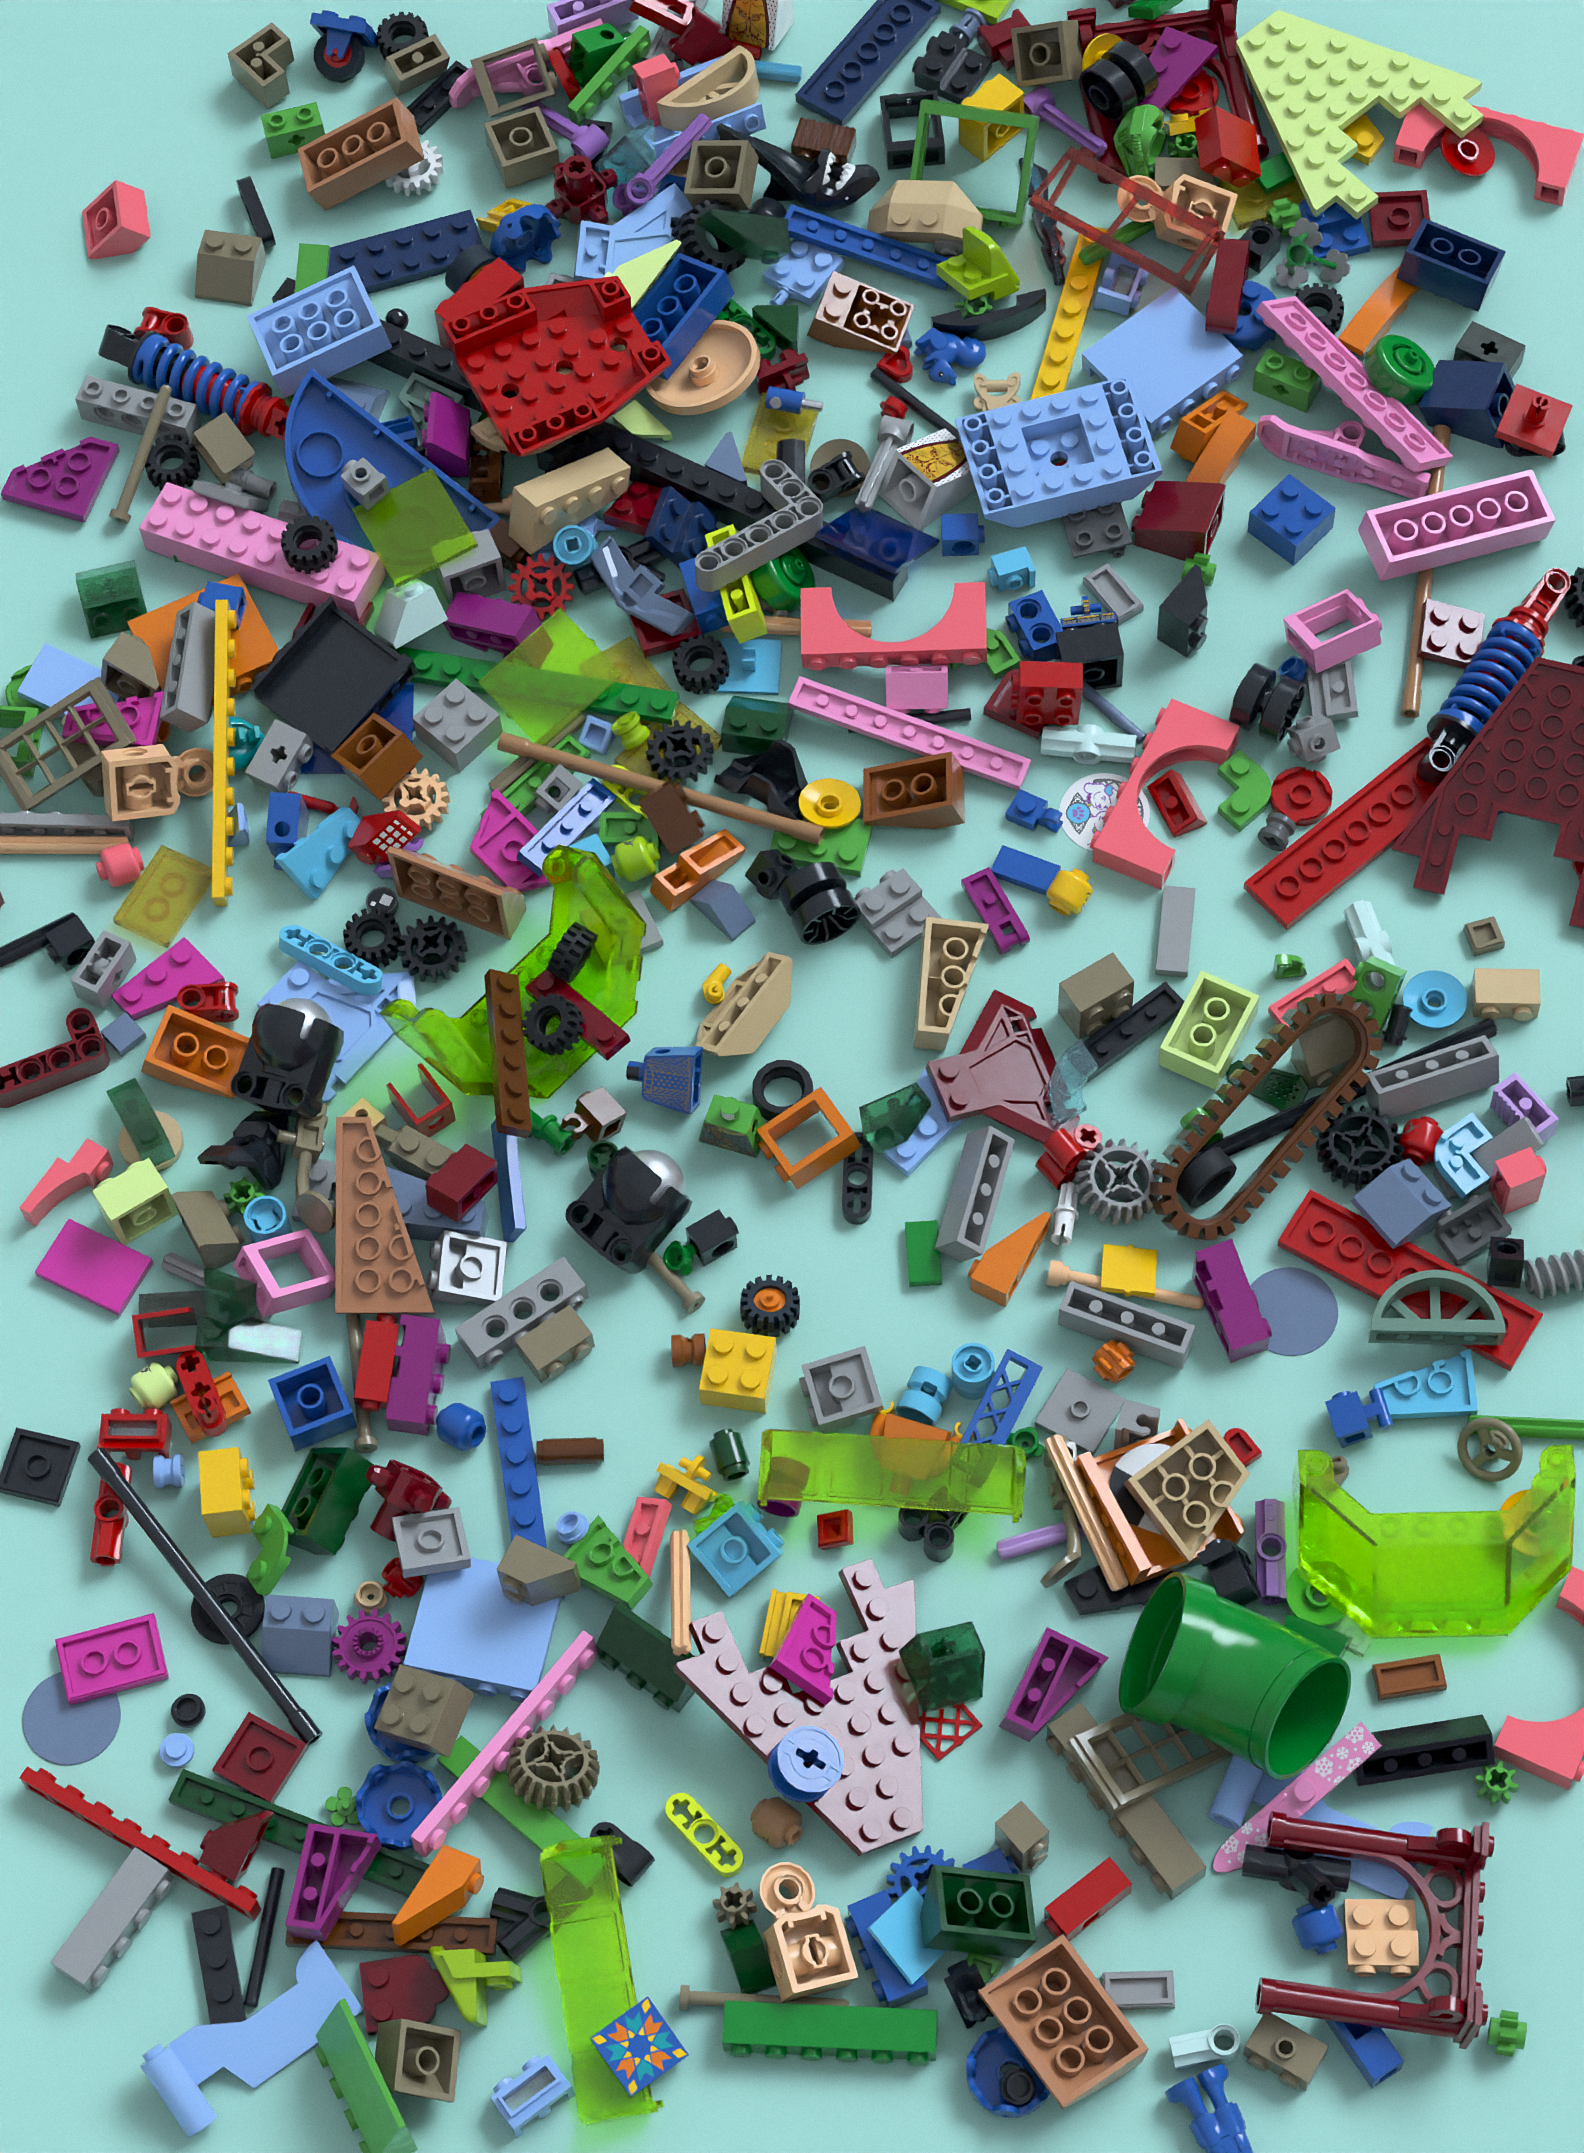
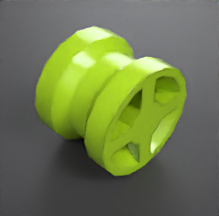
(630, 730)

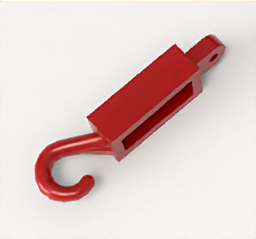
(657, 13)

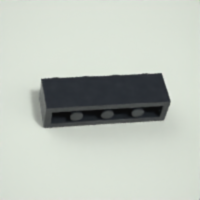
(1428, 1750)

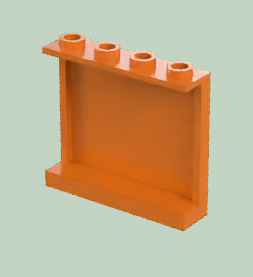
(253, 640)
(1139, 1550)

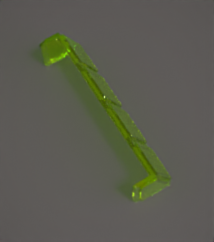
(892, 1472)
(591, 1969)

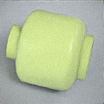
(154, 1386)

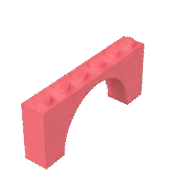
(1548, 148)
(954, 639)
(1180, 736)
(1551, 1747)

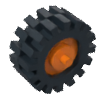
(770, 1306)

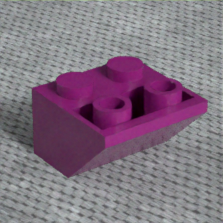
(447, 435)

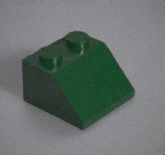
(754, 725)

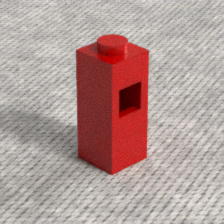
(376, 1365)
(1086, 1900)

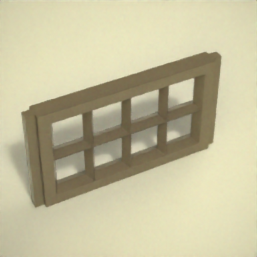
(110, 714)
(1104, 1782)

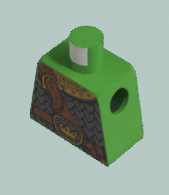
(731, 1125)

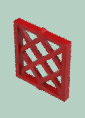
(958, 1740)

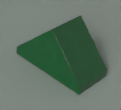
(781, 322)
(748, 1958)

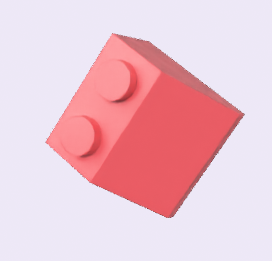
(116, 221)

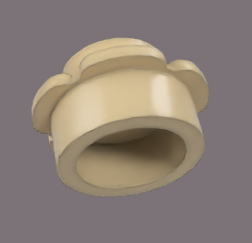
(370, 1588)

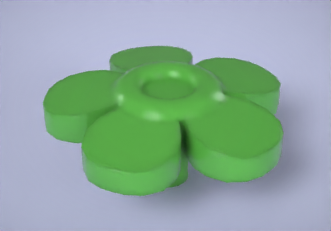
(344, 1807)

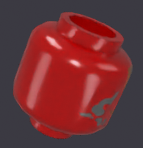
(1420, 1140)

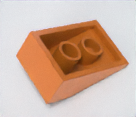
(195, 1053)

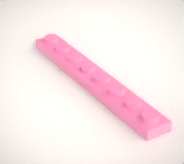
(908, 732)
(494, 1757)

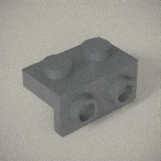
(1469, 1228)

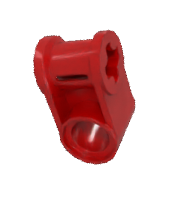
(169, 324)
(211, 1001)

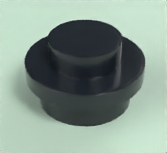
(188, 1710)
(1017, 2086)

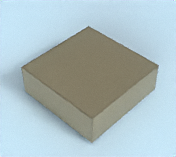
(1484, 936)

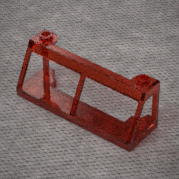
(1086, 158)

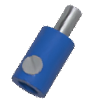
(790, 401)

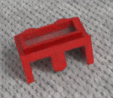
(135, 1432)

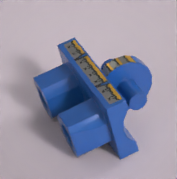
(1087, 619)

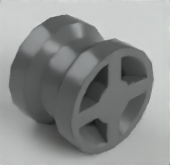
(1277, 831)

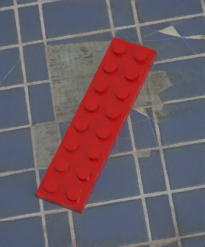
(1343, 841)
(1359, 1256)

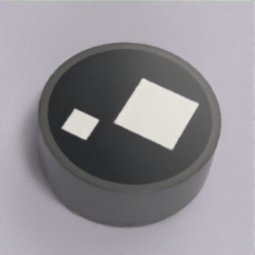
(382, 898)

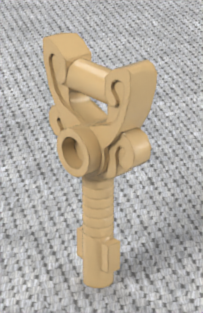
(988, 402)

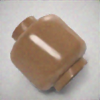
(776, 1822)

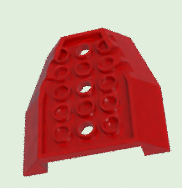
(532, 335)

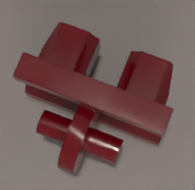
(786, 374)

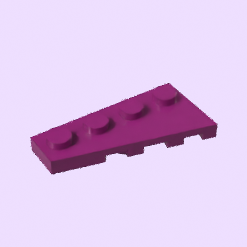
(1176, 61)

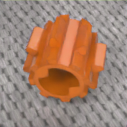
(1114, 1361)

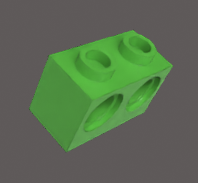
(1378, 997)

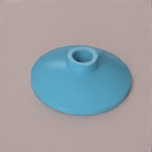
(1438, 988)

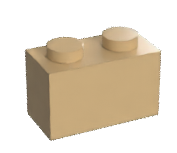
(1506, 993)

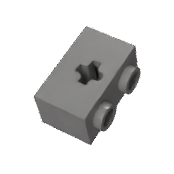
(284, 743)
(103, 969)

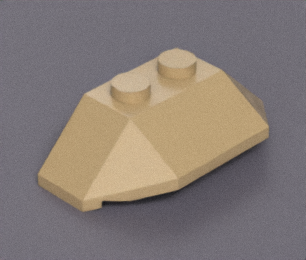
(923, 212)
(749, 1008)

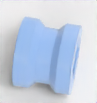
(169, 1471)

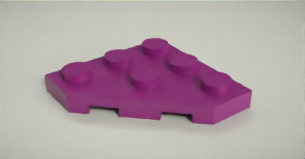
(64, 480)

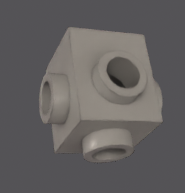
(1312, 738)

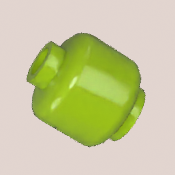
(635, 859)

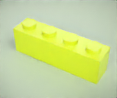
(740, 598)

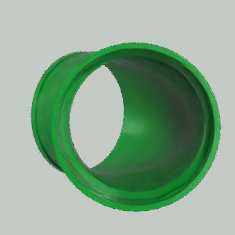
(1232, 1678)

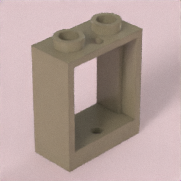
(486, 87)

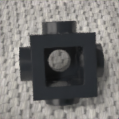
(770, 871)

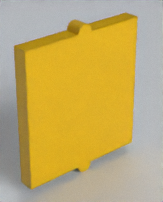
(1128, 1270)

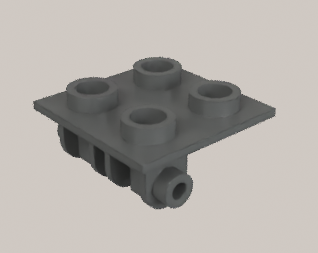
(1098, 531)

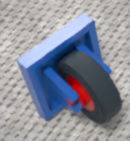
(340, 48)

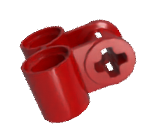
(1065, 1151)

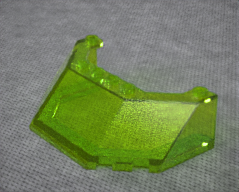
(581, 894)
(1434, 1568)

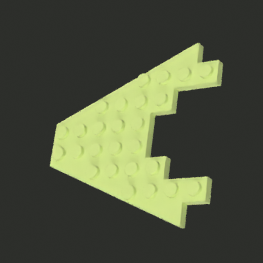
(1324, 80)

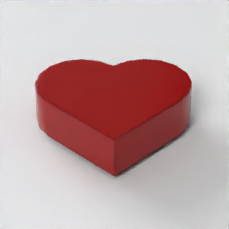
(897, 365)
(1242, 1446)

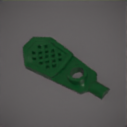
(1261, 1092)

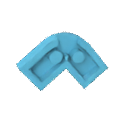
(1454, 1156)

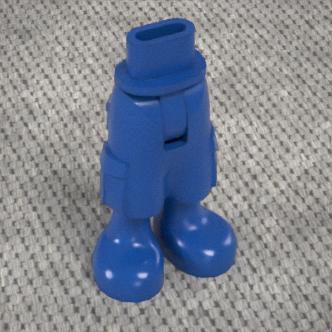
(1214, 2131)

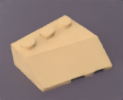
(1189, 1487)

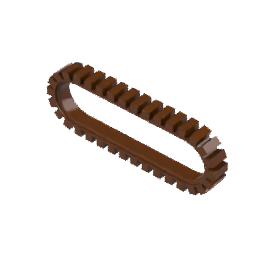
(1232, 1096)

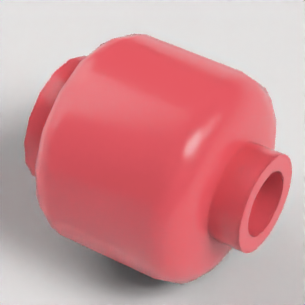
(120, 864)

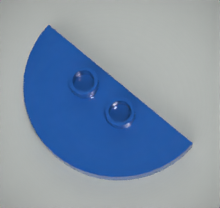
(328, 432)

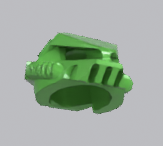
(1140, 139)

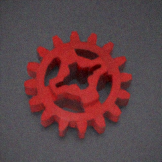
(551, 576)

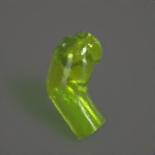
(722, 1504)

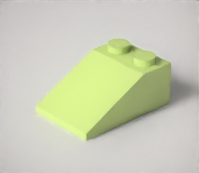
(643, 272)

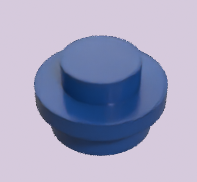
(1293, 668)

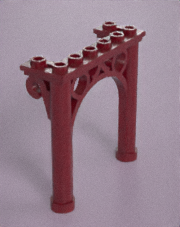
(1214, 24)
(1451, 1850)

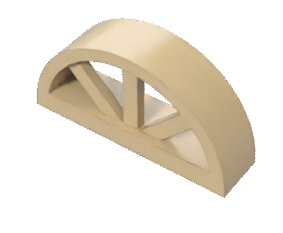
(730, 75)

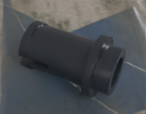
(1397, 1024)

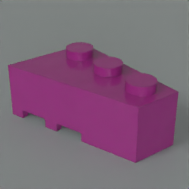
(489, 622)
(1230, 1301)
(417, 1376)
(1049, 1682)
(327, 1877)

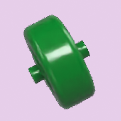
(1399, 369)
(781, 580)

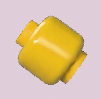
(1069, 892)

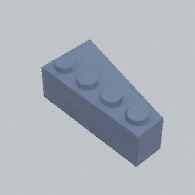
(425, 1222)

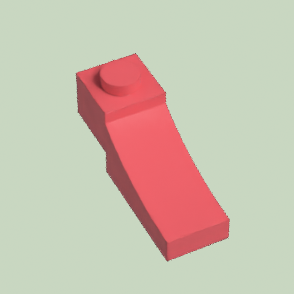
(86, 1168)

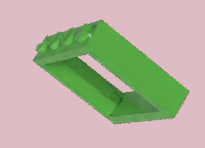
(929, 107)

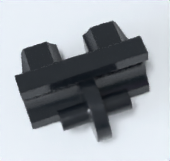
(964, 1987)

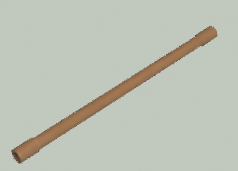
(1412, 692)
(795, 828)

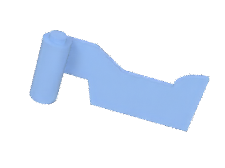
(1249, 1784)
(250, 2047)

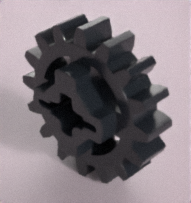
(680, 752)
(432, 950)

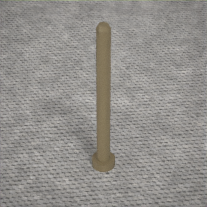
(121, 512)
(691, 1300)
(365, 1442)
(718, 1999)

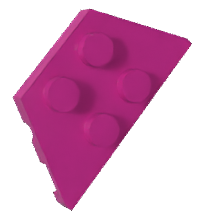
(498, 841)

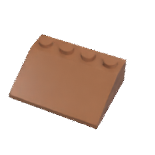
(456, 893)
(1064, 2023)

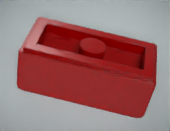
(1176, 803)

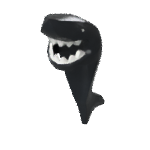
(812, 184)

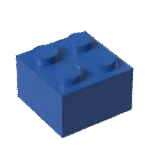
(1291, 519)
(312, 1403)

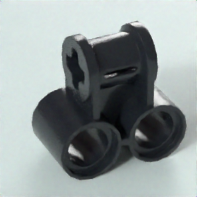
(933, 1525)

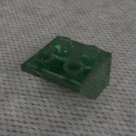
(111, 597)
(945, 1666)

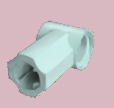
(1199, 2047)

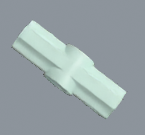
(1088, 744)
(1368, 936)

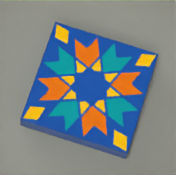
(639, 2047)

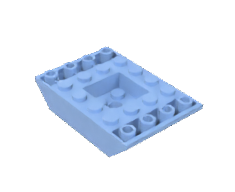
(1091, 427)

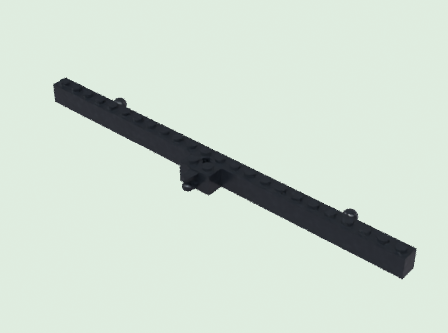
(649, 463)

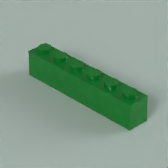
(830, 2031)

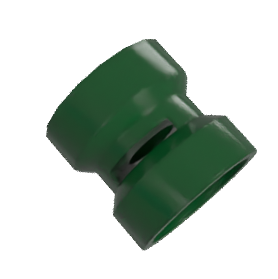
(599, 1155)

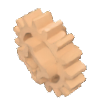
(416, 798)

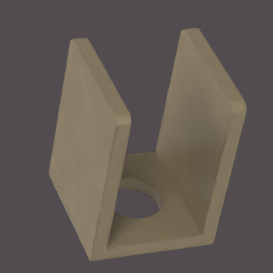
(223, 447)

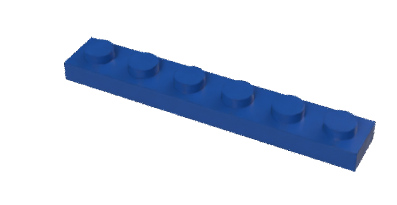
(864, 246)
(518, 1460)

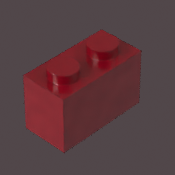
(461, 1182)

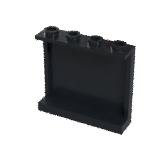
(332, 677)

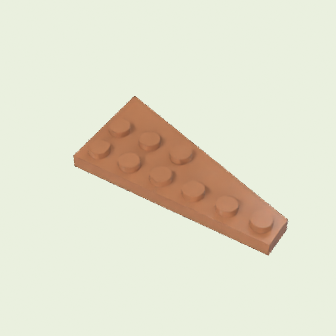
(373, 1249)

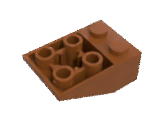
(859, 317)

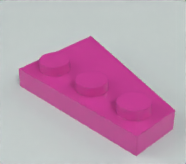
(140, 714)
(163, 978)
(807, 1649)

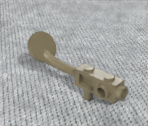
(307, 1145)
(1061, 1501)

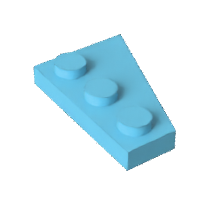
(320, 854)
(1433, 1391)

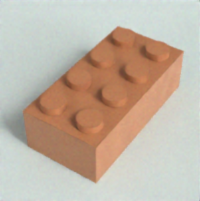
(360, 154)

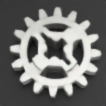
(420, 174)

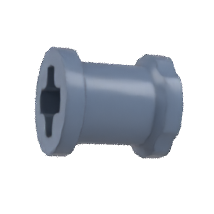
(968, 26)

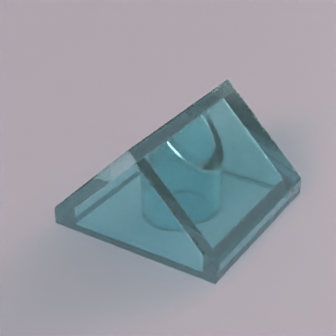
(631, 154)

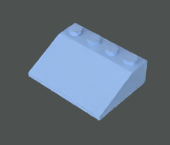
(319, 329)

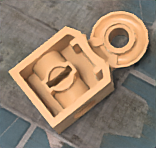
(1191, 195)
(147, 780)
(803, 1943)

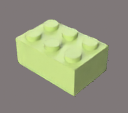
(1208, 1030)

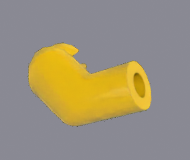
(713, 987)

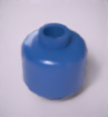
(460, 1426)
(1317, 1928)

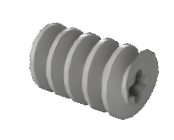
(1554, 1273)

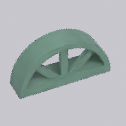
(1455, 1331)

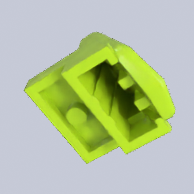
(979, 268)
(469, 1975)

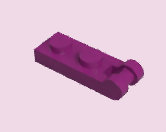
(995, 910)

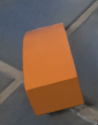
(1223, 450)
(696, 869)

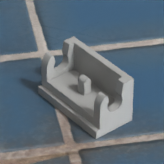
(1135, 1423)

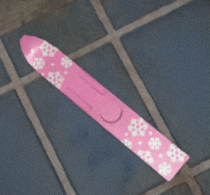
(1300, 1794)

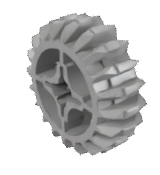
(1102, 1163)

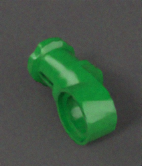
(551, 1132)

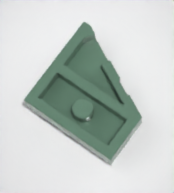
(417, 394)

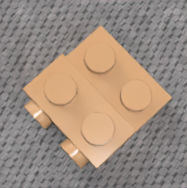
(1381, 1937)

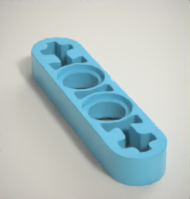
(361, 975)

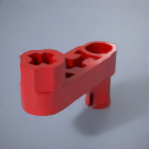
(211, 1412)

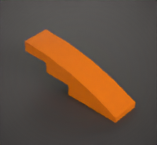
(1377, 314)

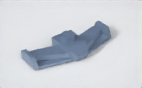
(638, 590)

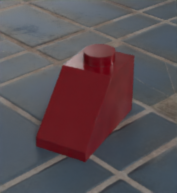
(234, 1844)

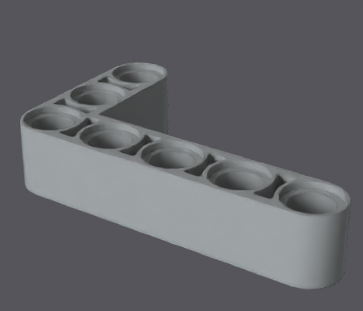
(794, 522)

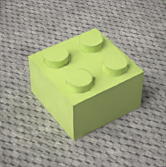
(135, 1201)

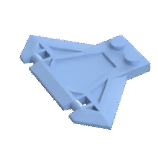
(647, 228)
(352, 1012)

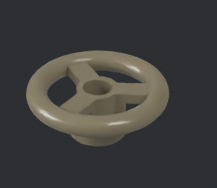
(1499, 1439)

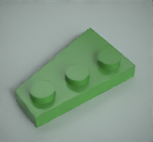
(841, 846)
(608, 1566)

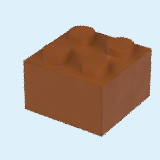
(377, 756)

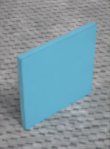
(752, 666)
(901, 1936)

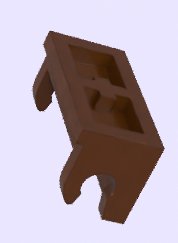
(486, 474)

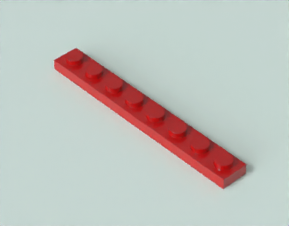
(130, 1835)

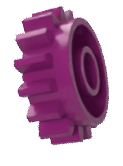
(364, 1630)

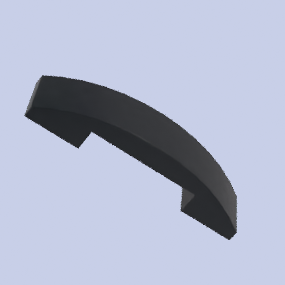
(997, 323)

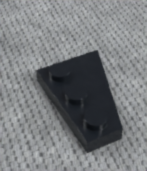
(1093, 1595)

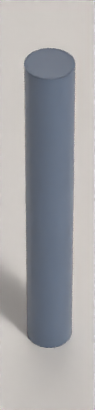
(1112, 713)

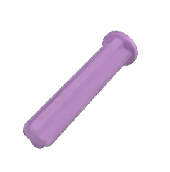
(1033, 1540)

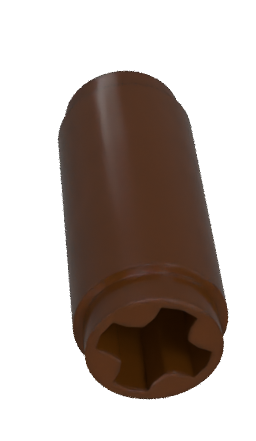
(570, 1451)

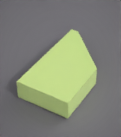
(641, 422)

